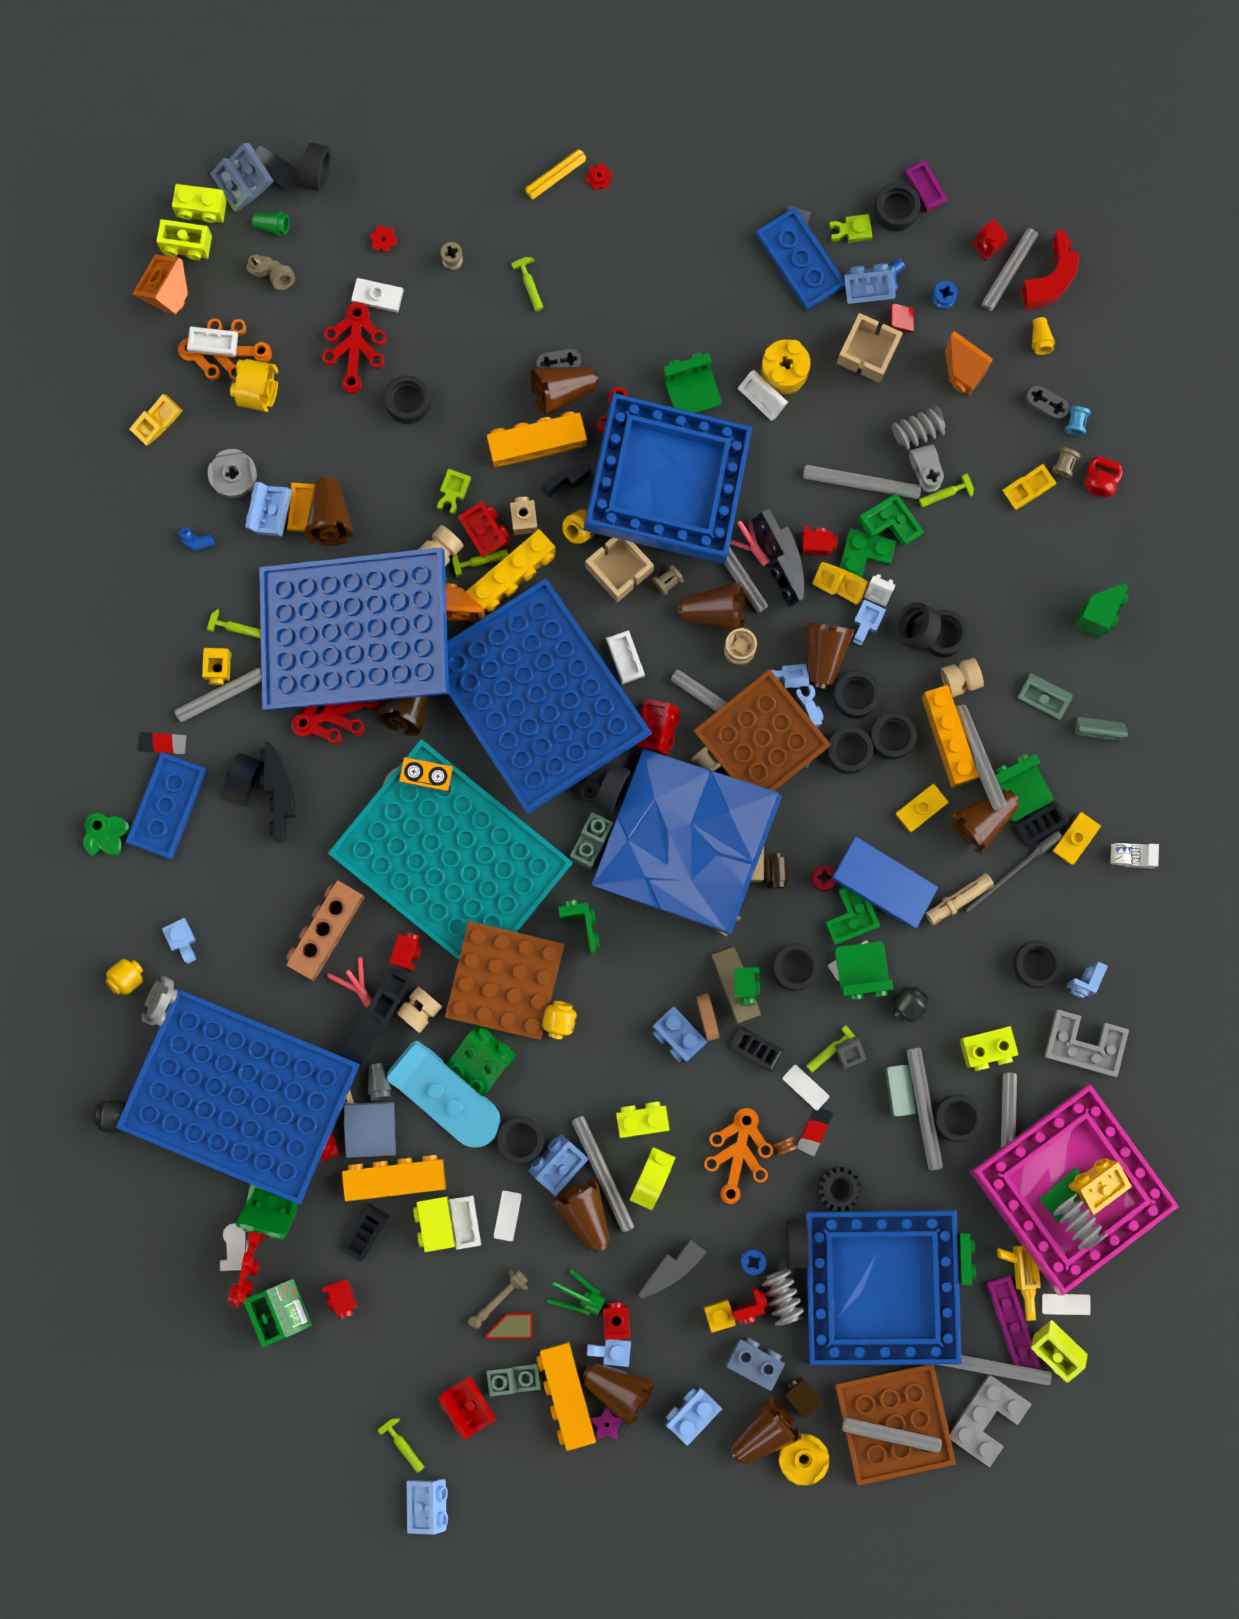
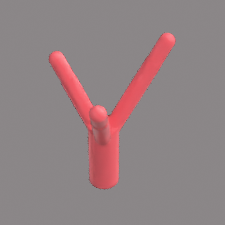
(754, 547)
(357, 987)

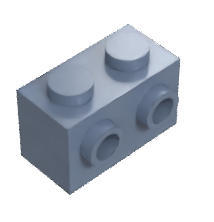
(755, 1363)

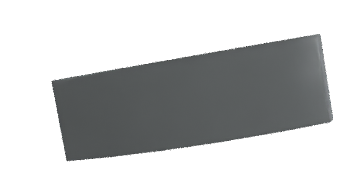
(672, 1269)

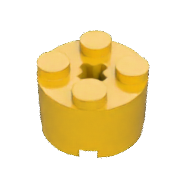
(790, 354)
(255, 385)

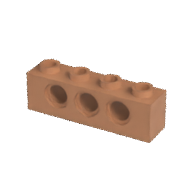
(325, 944)

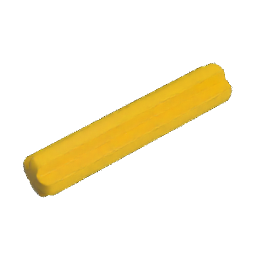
(555, 174)

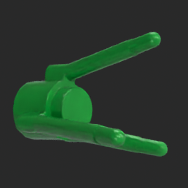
(591, 1302)

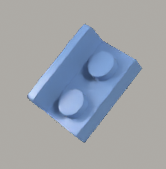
(870, 284)
(679, 1035)
(557, 1164)

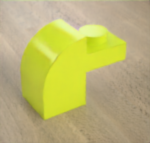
(652, 1178)

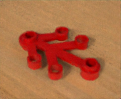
(355, 343)
(333, 715)
(243, 1289)

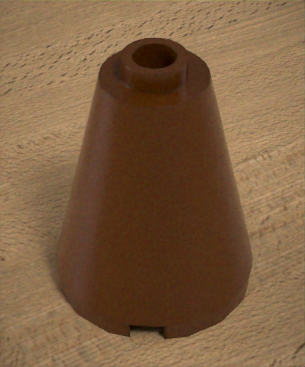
(561, 386)
(328, 514)
(715, 607)
(825, 652)
(981, 823)
(584, 1214)
(619, 1390)
(765, 1433)

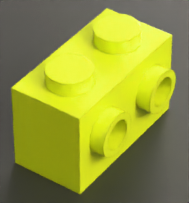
(199, 203)
(184, 239)
(989, 1047)
(642, 1121)
(435, 1224)
(1059, 1351)

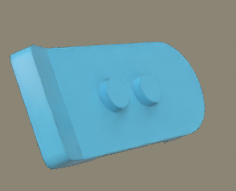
(445, 1096)

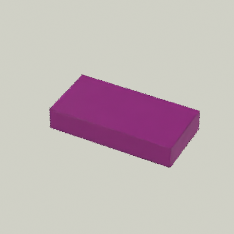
(926, 186)

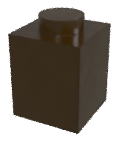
(802, 1397)

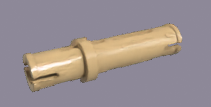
(962, 897)

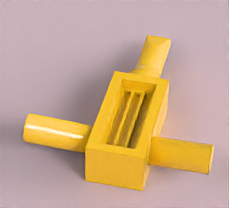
(1026, 1276)

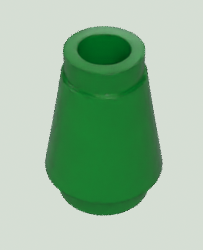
(273, 222)

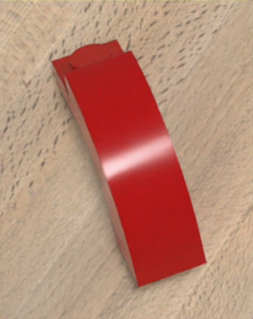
(1047, 290)

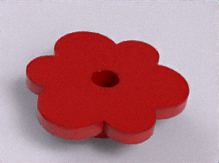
(597, 182)
(383, 233)

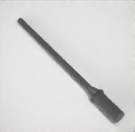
(1040, 849)

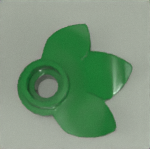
(107, 836)

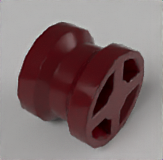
(820, 880)

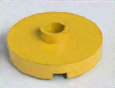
(807, 1472)

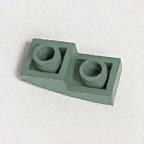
(591, 840)
(514, 1379)

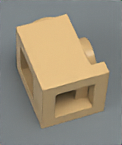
(525, 524)

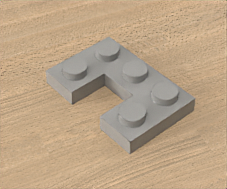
(1066, 1049)
(988, 1399)

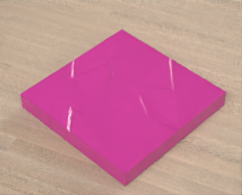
(1039, 1157)

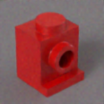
(990, 239)
(818, 542)
(406, 951)
(341, 1298)
(612, 1331)

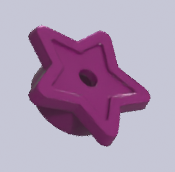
(600, 1421)

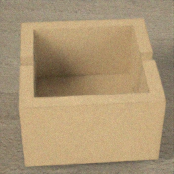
(867, 350)
(619, 568)

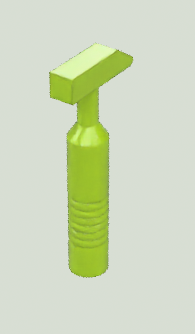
(528, 281)
(947, 492)
(478, 561)
(232, 626)
(829, 1051)
(402, 1445)

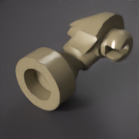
(280, 275)

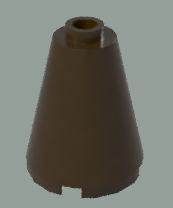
(403, 714)

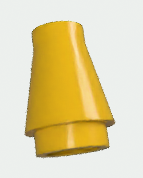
(1042, 337)

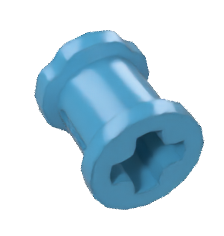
(1077, 421)

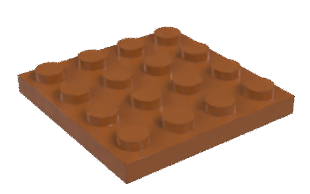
(762, 735)
(504, 980)
(900, 1400)

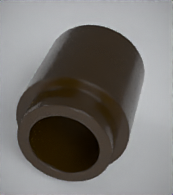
(776, 871)

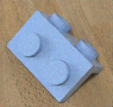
(268, 509)

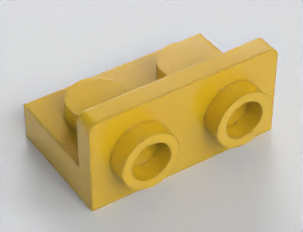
(1100, 1184)

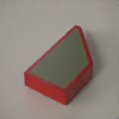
(512, 1327)

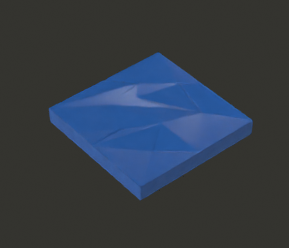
(668, 478)
(687, 841)
(883, 1288)

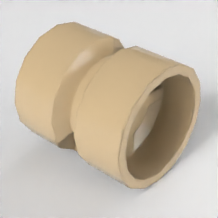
(445, 539)
(740, 646)
(962, 677)
(409, 1012)

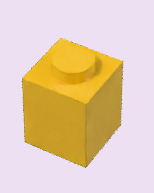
(719, 1315)

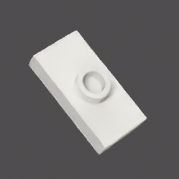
(377, 295)
(212, 341)
(762, 395)
(625, 657)
(464, 1222)

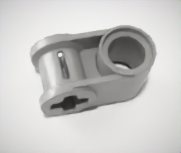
(925, 464)

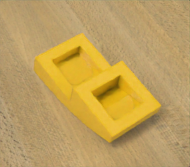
(156, 420)
(1029, 487)
(839, 581)

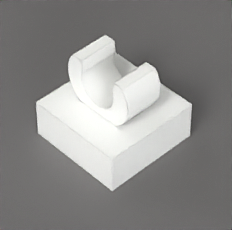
(879, 590)

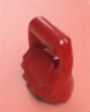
(1100, 482)

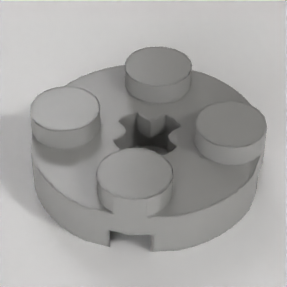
(221, 465)
(158, 1000)

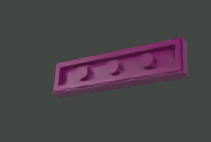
(1012, 1322)

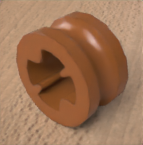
(785, 1146)

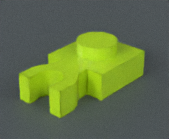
(855, 229)
(454, 488)

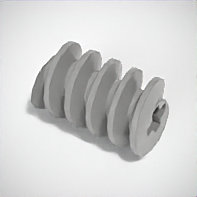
(919, 427)
(1079, 1223)
(783, 1297)

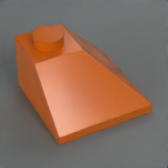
(163, 284)
(965, 363)
(461, 605)

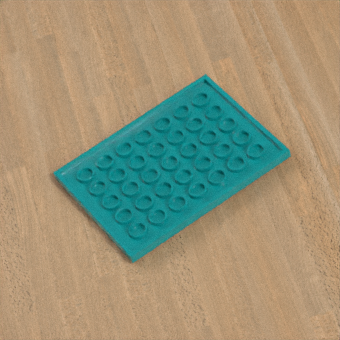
(449, 856)

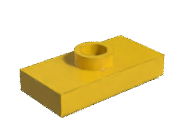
(921, 808)
(1076, 838)

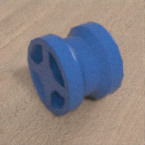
(942, 300)
(753, 1262)

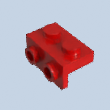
(747, 1312)
(466, 1408)

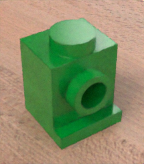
(746, 986)

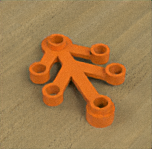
(247, 351)
(739, 1151)

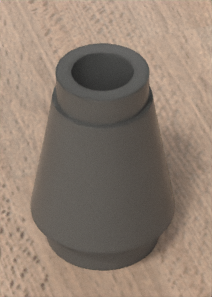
(378, 1086)

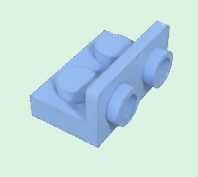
(1089, 982)
(692, 1415)
(426, 1506)

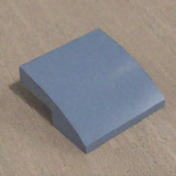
(241, 177)
(369, 1129)

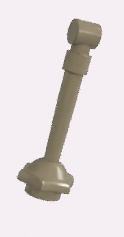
(517, 1280)

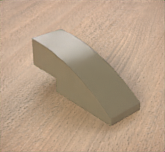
(725, 963)

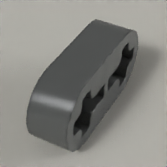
(560, 356)
(1051, 399)

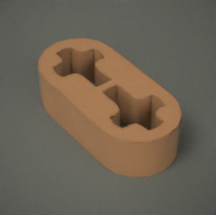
(707, 1017)

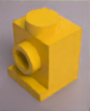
(212, 658)

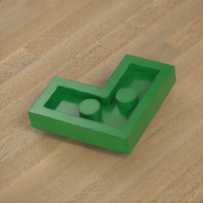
(893, 515)
(861, 547)
(857, 921)

